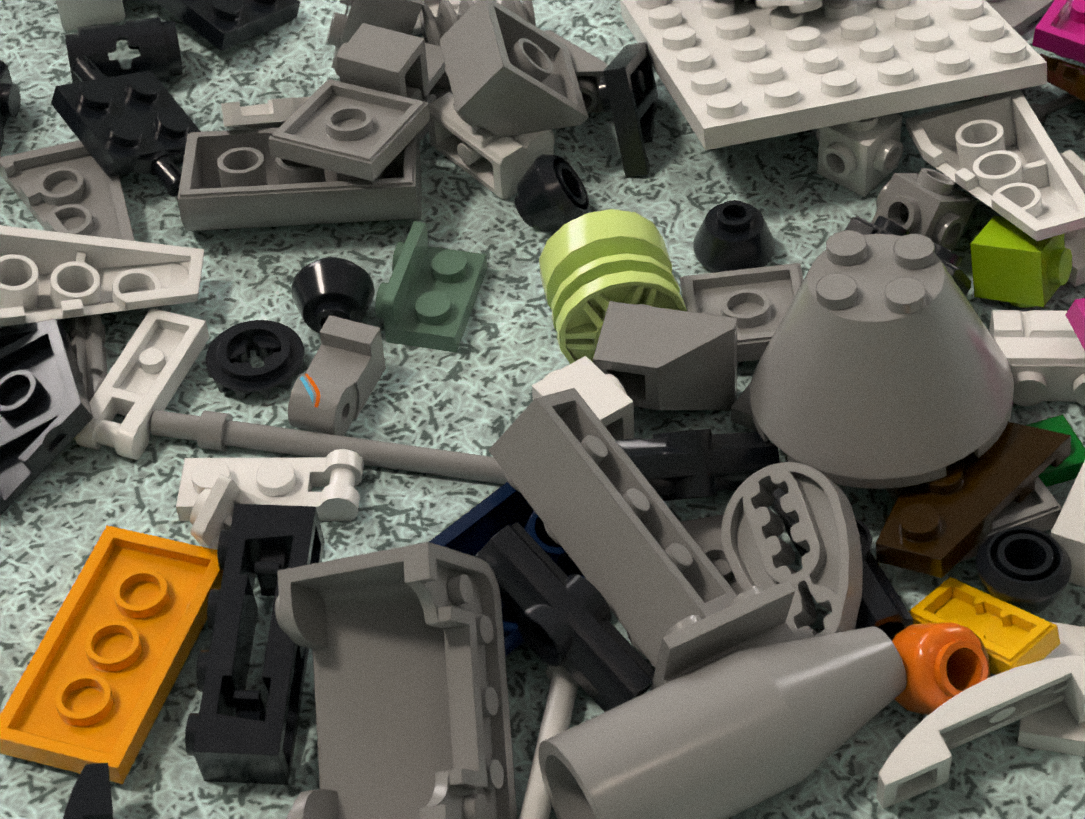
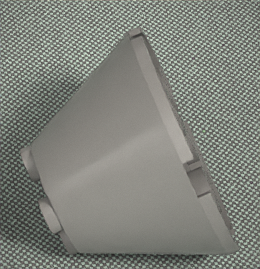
(881, 367)

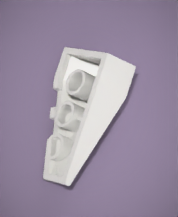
(1004, 160)
(85, 275)

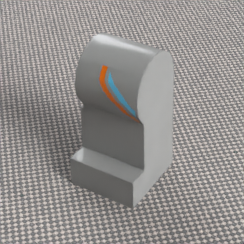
(338, 377)

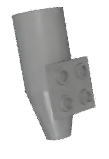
(727, 717)

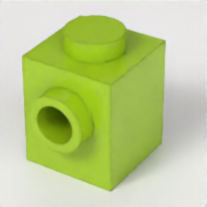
(1017, 267)

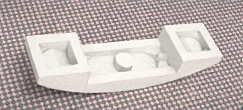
(924, 755)

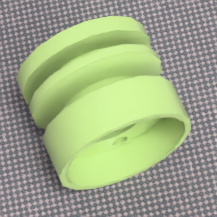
(600, 261)

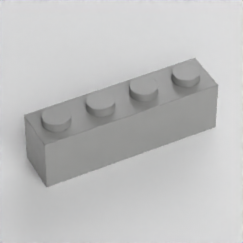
(609, 519)

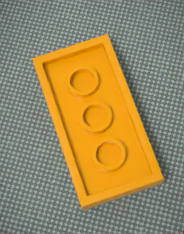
(111, 654)

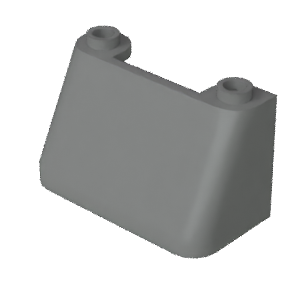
(404, 685)

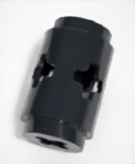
(153, 39)

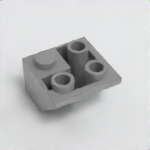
(670, 356)

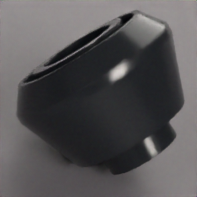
(551, 194)
(733, 238)
(334, 289)
(1023, 568)

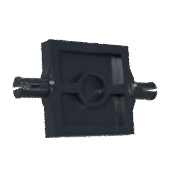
(126, 122)

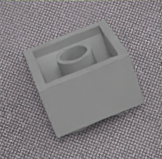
(509, 73)

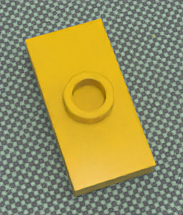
(1007, 632)

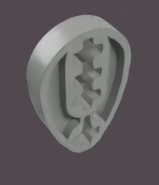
(824, 528)

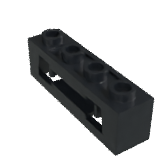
(255, 742)

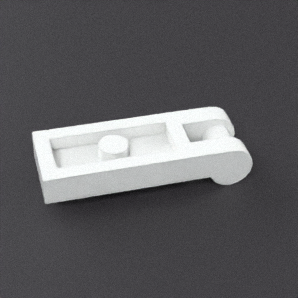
(143, 381)
(281, 481)

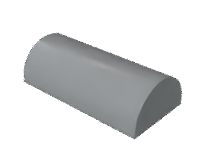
(238, 185)

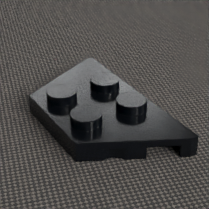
(39, 403)

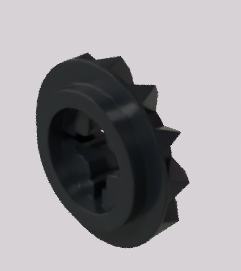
(272, 341)

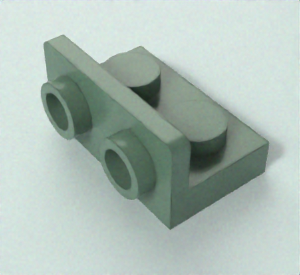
(429, 293)

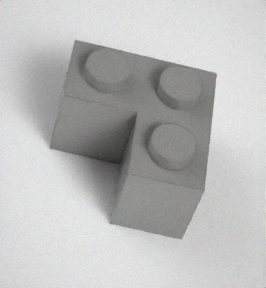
(393, 65)

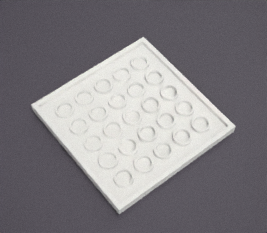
(775, 73)

